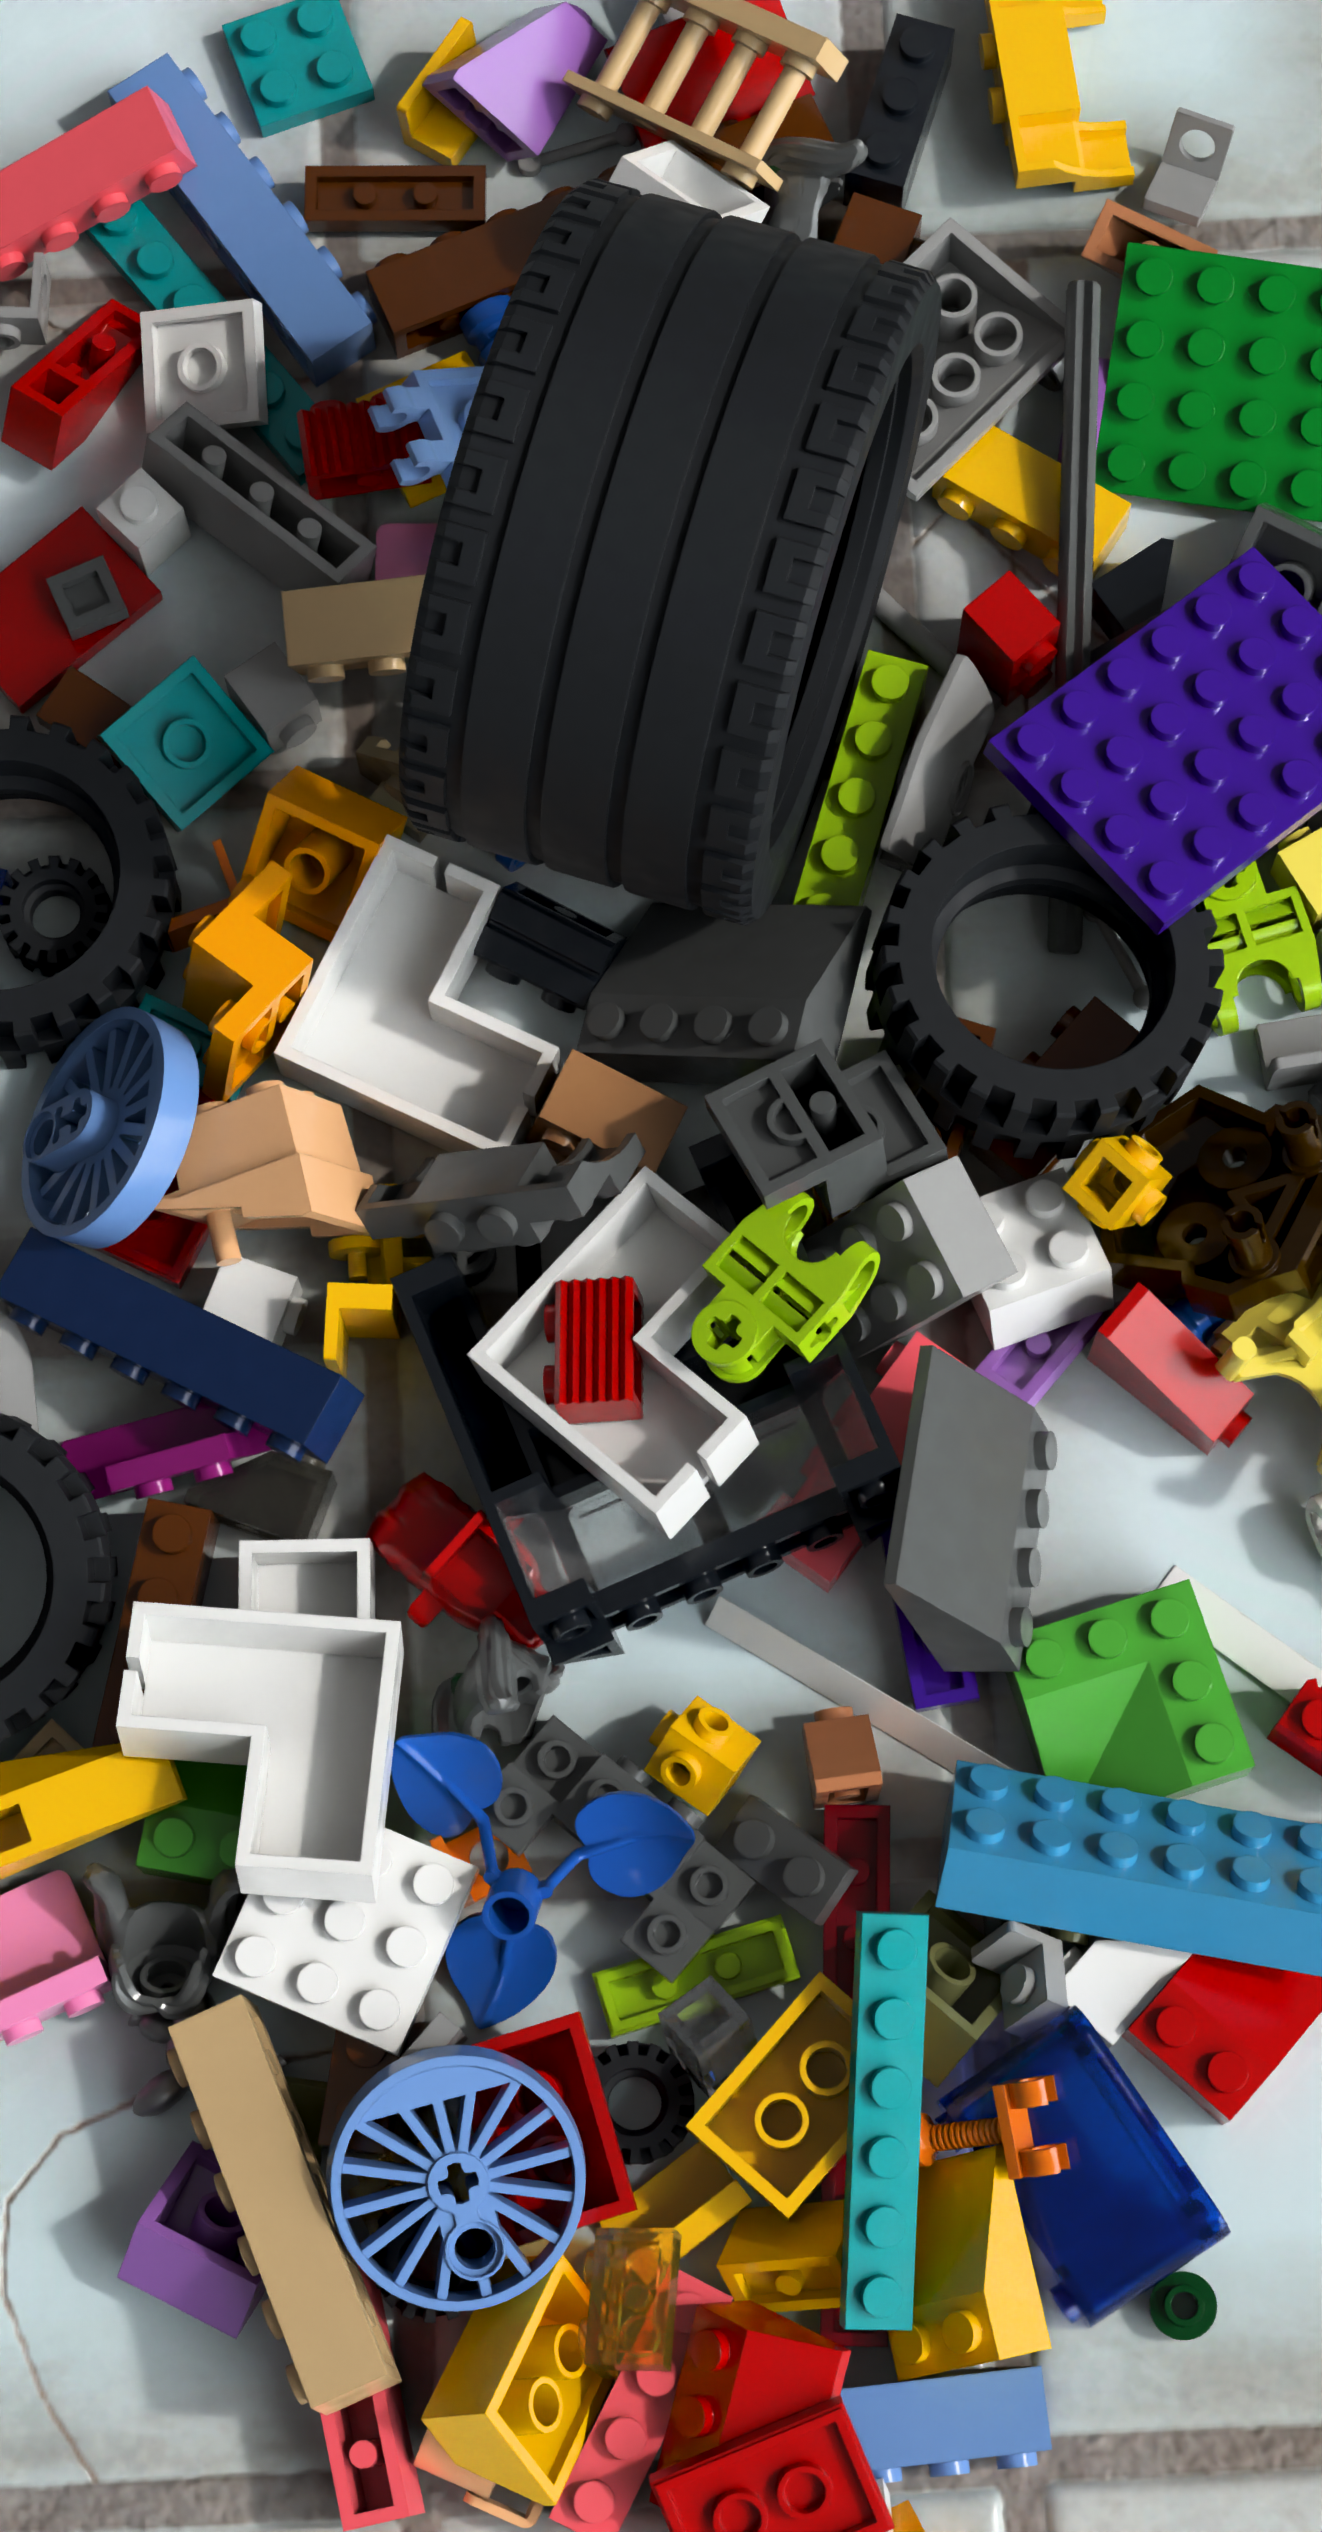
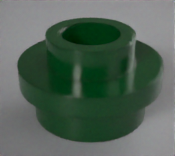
(1167, 2321)

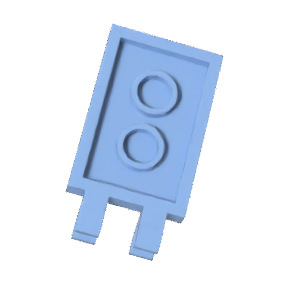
(441, 406)

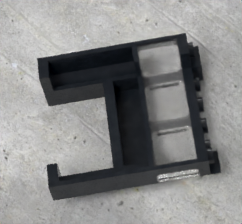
(581, 1550)

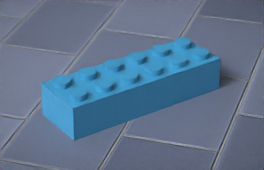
(1132, 1867)

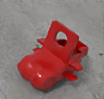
(450, 1558)

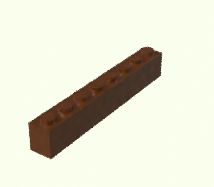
(431, 289)

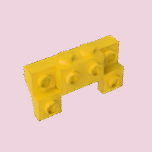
(1040, 100)

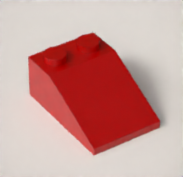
(1224, 2028)

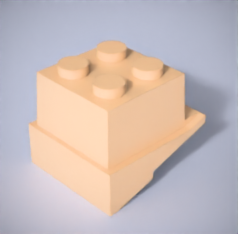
(269, 1166)

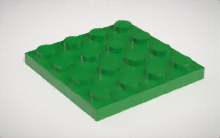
(1215, 383)

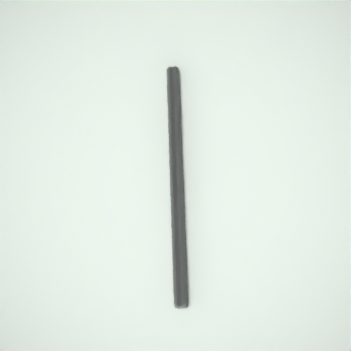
(1076, 531)

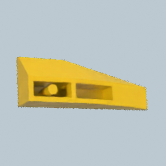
(75, 1798)

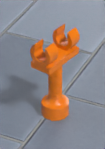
(1009, 2128)

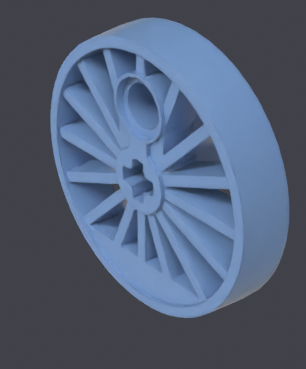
(110, 1129)
(432, 2078)

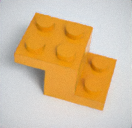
(244, 979)

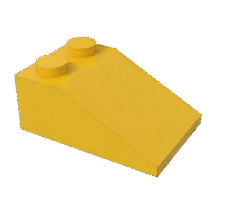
(971, 2271)

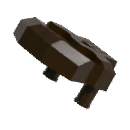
(1255, 1218)

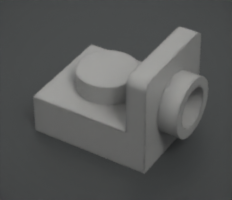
(1029, 1975)

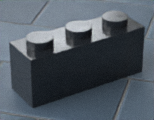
(901, 110)

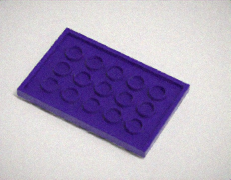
(1183, 742)

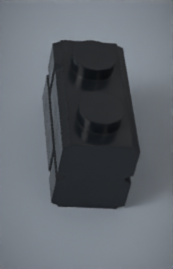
(546, 946)

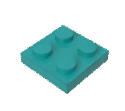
(298, 63)
(186, 743)

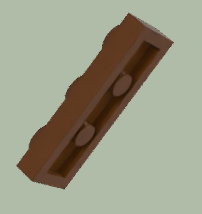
(395, 198)

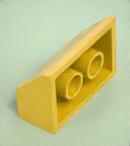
(519, 2390)

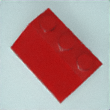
(564, 2058)
(746, 2373)

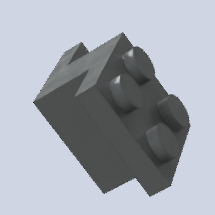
(825, 1128)

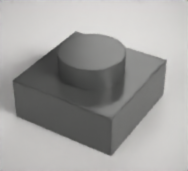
(87, 598)

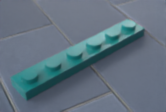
(170, 279)
(884, 2121)

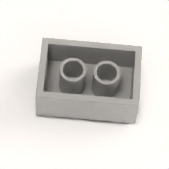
(932, 1251)

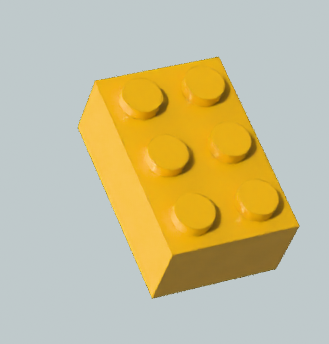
(786, 2103)

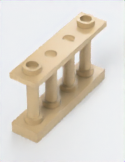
(753, 34)

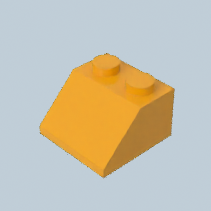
(324, 841)

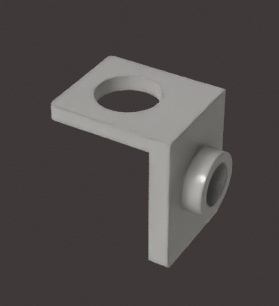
(1187, 182)
(30, 323)

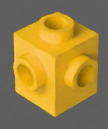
(1099, 1186)
(700, 1754)

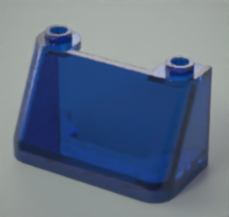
(1130, 2199)

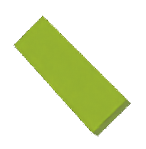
(739, 1959)

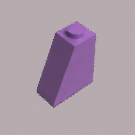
(513, 81)

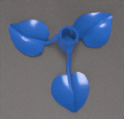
(500, 1953)

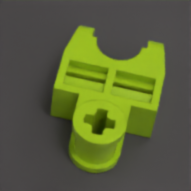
(1264, 938)
(764, 1320)

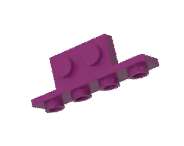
(159, 1448)

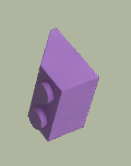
(190, 2249)

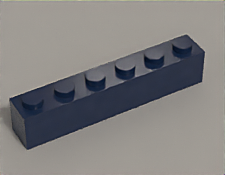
(180, 1346)

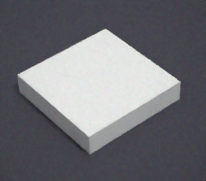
(207, 358)

